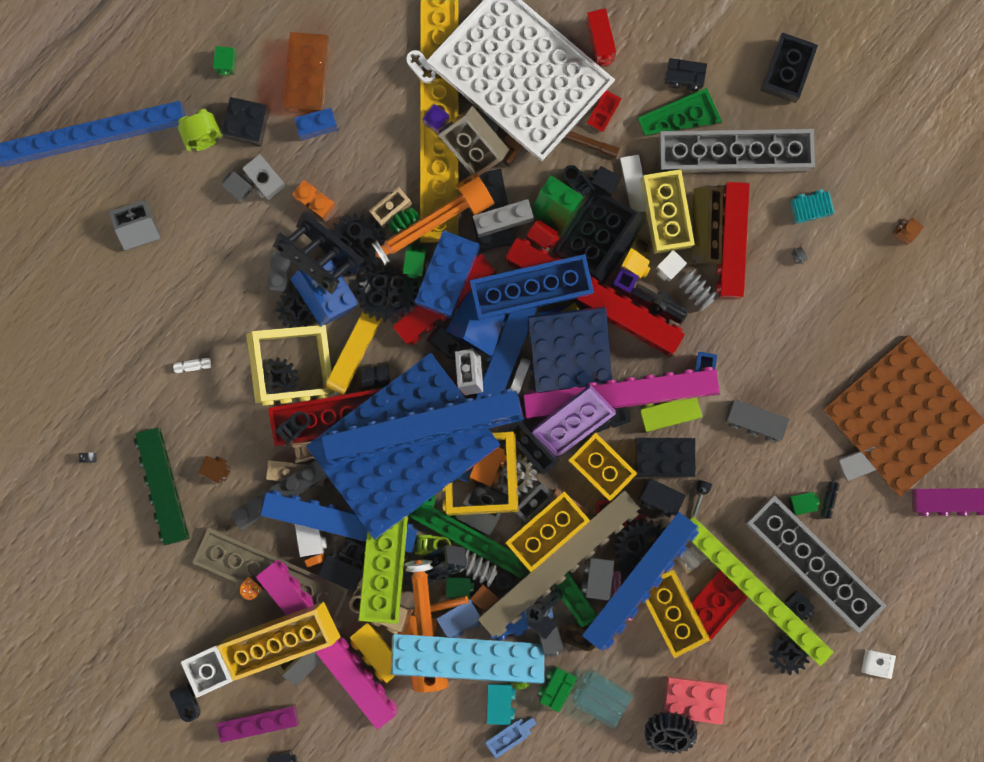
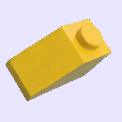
(636, 264)

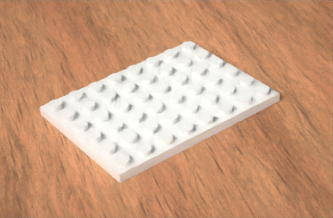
(520, 73)

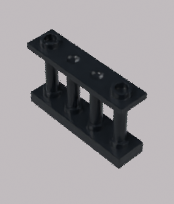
(328, 242)

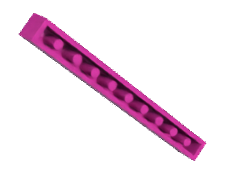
(631, 391)
(338, 657)

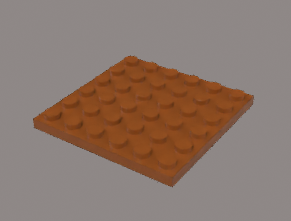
(905, 413)

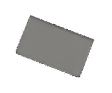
(855, 465)

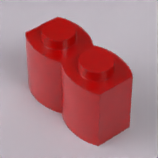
(543, 235)

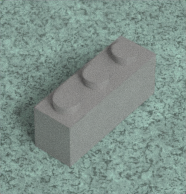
(503, 218)

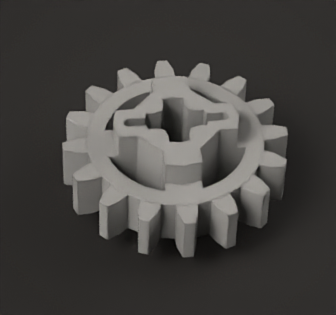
(525, 475)

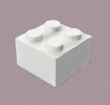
(206, 671)

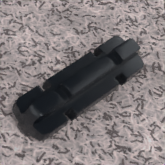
(830, 499)

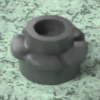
(799, 255)

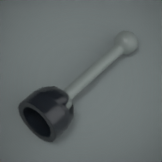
(703, 488)

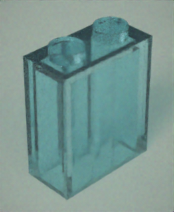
(602, 698)

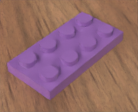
(573, 421)

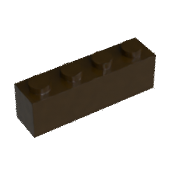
(707, 226)

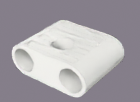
(878, 664)

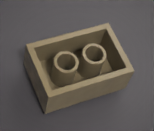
(473, 142)

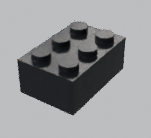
(789, 67)
(665, 457)

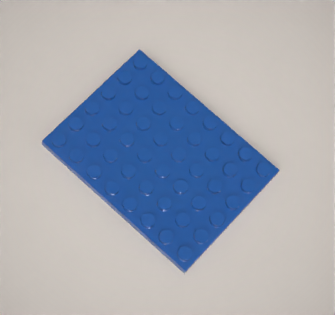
(397, 482)

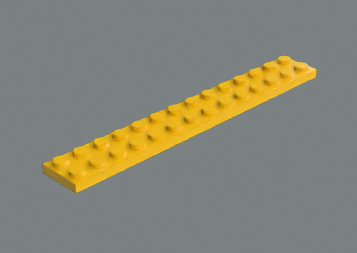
(437, 162)

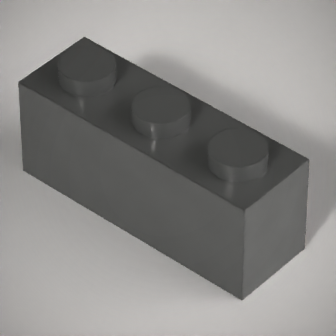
(756, 421)

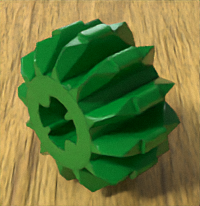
(403, 220)

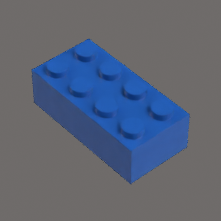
(447, 274)

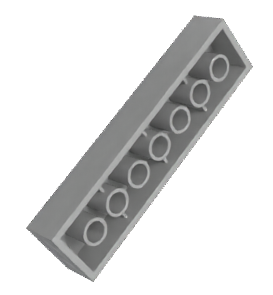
(737, 151)
(815, 564)

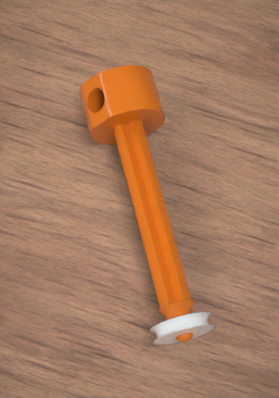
(472, 196)
(423, 620)

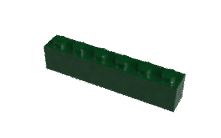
(162, 486)

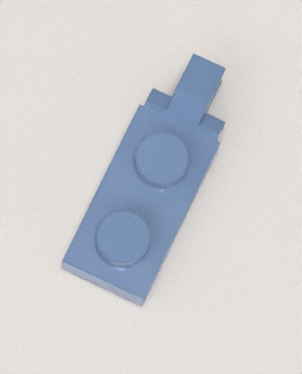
(510, 736)

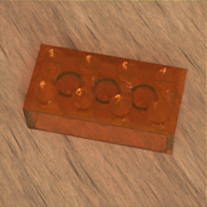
(306, 73)

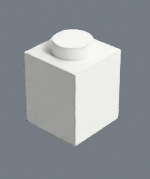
(670, 266)

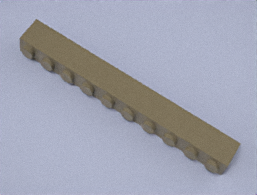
(558, 564)

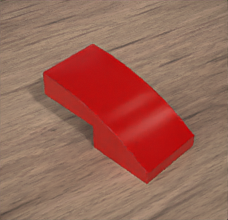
(604, 111)

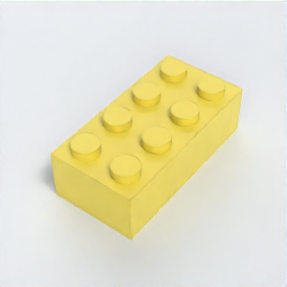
(667, 211)

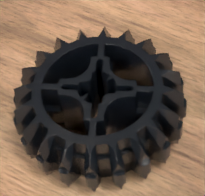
(670, 732)

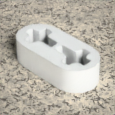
(418, 69)
(520, 374)

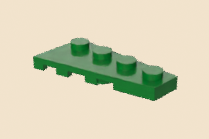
(687, 113)

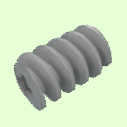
(697, 290)
(479, 569)

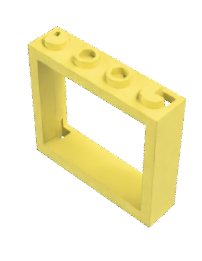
(257, 370)

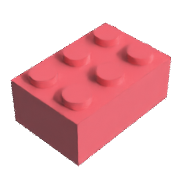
(695, 698)

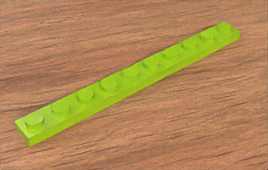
(761, 595)

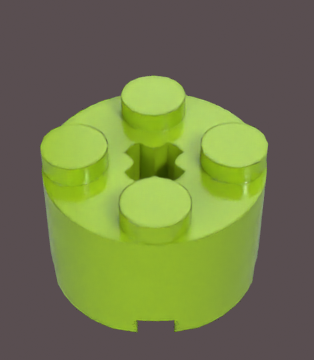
(199, 130)

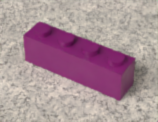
(948, 500)
(258, 723)

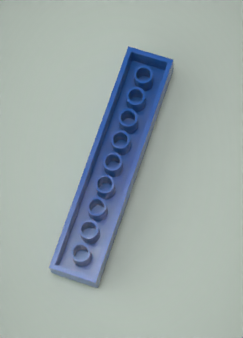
(423, 427)

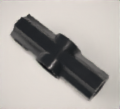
(659, 304)

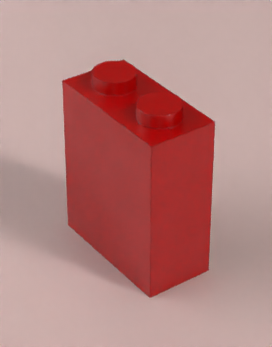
(600, 37)

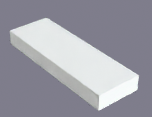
(632, 174)

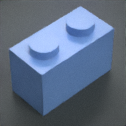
(459, 619)

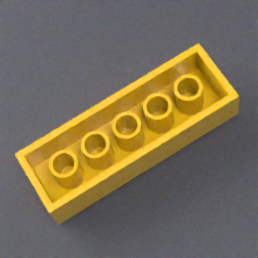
(278, 641)

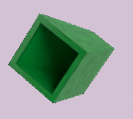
(556, 204)

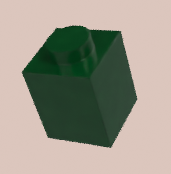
(459, 587)

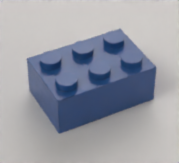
(319, 301)

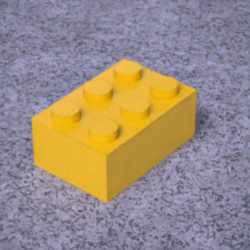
(602, 467)

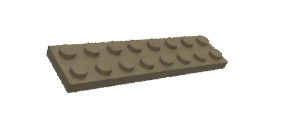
(239, 560)

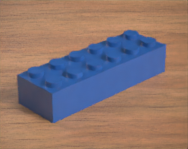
(532, 287)

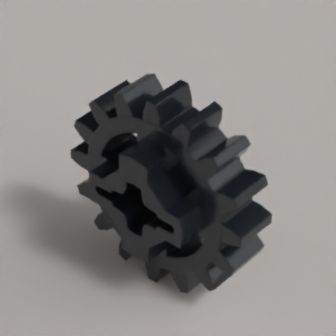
(288, 310)
(284, 371)
(789, 662)

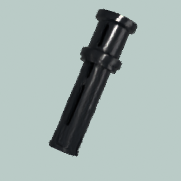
(542, 606)

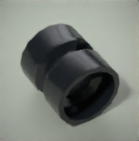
(375, 375)

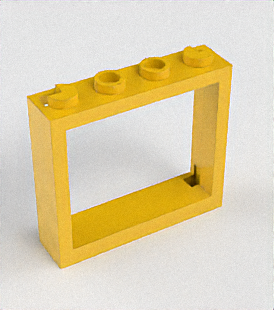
(512, 485)

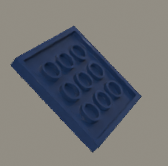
(570, 348)

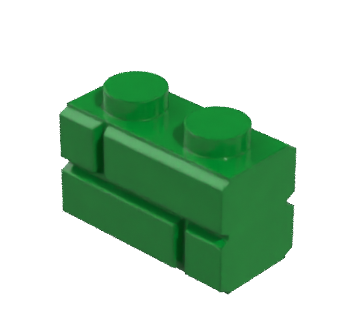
(557, 688)

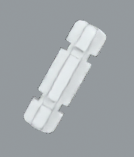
(192, 365)

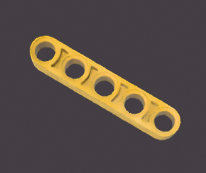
(352, 353)

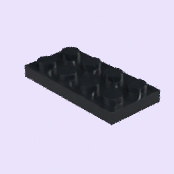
(495, 185)

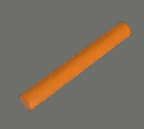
(448, 603)

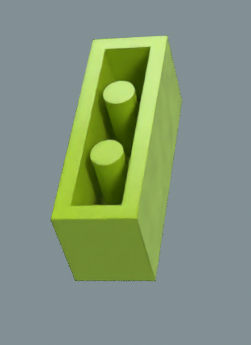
(669, 413)

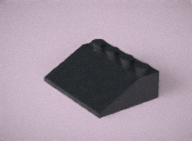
(601, 232)

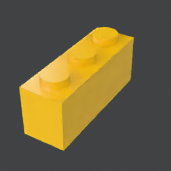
(375, 651)

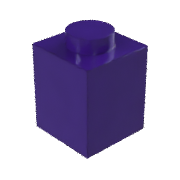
(436, 119)
(625, 281)

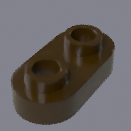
(576, 639)

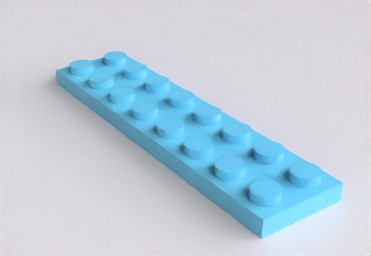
(467, 659)

